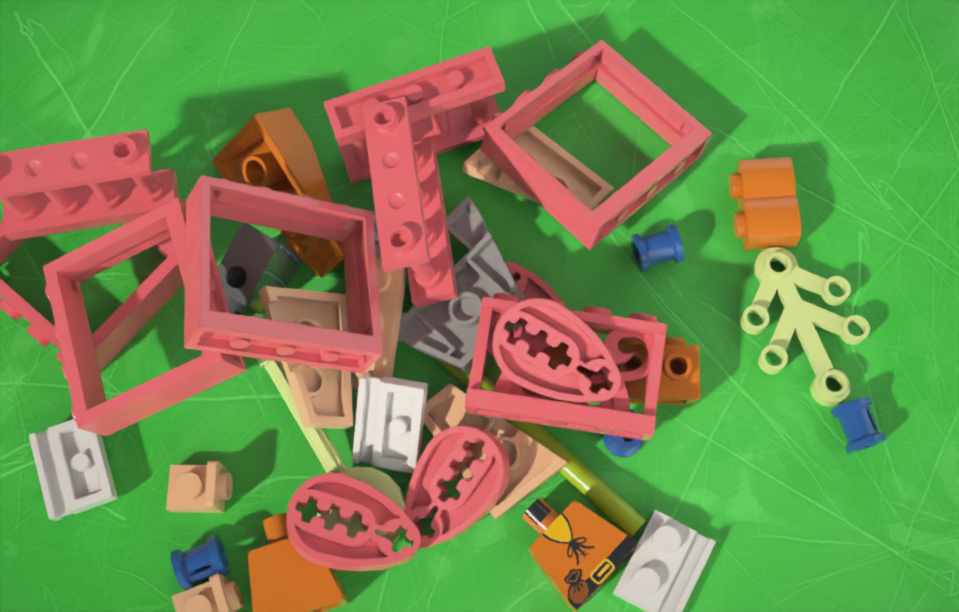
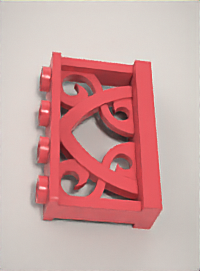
(608, 417)

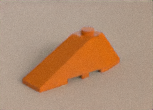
(280, 156)

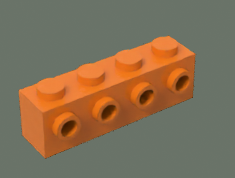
(678, 376)

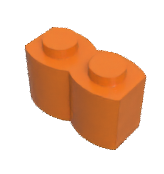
(765, 203)

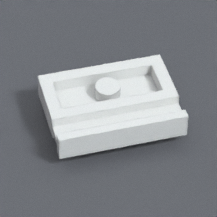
(389, 422)
(72, 469)
(664, 566)

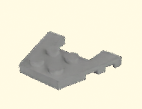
(451, 326)

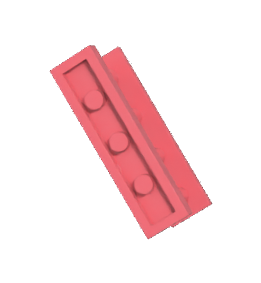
(444, 100)
(81, 185)
(409, 203)

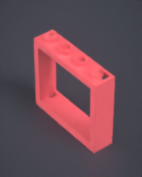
(633, 90)
(120, 325)
(74, 335)
(270, 338)

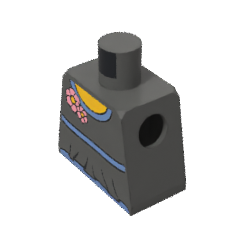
(252, 264)

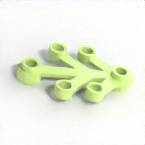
(802, 317)

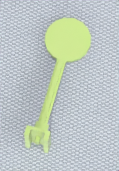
(330, 457)

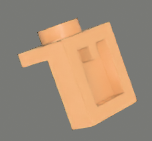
(199, 488)
(212, 596)

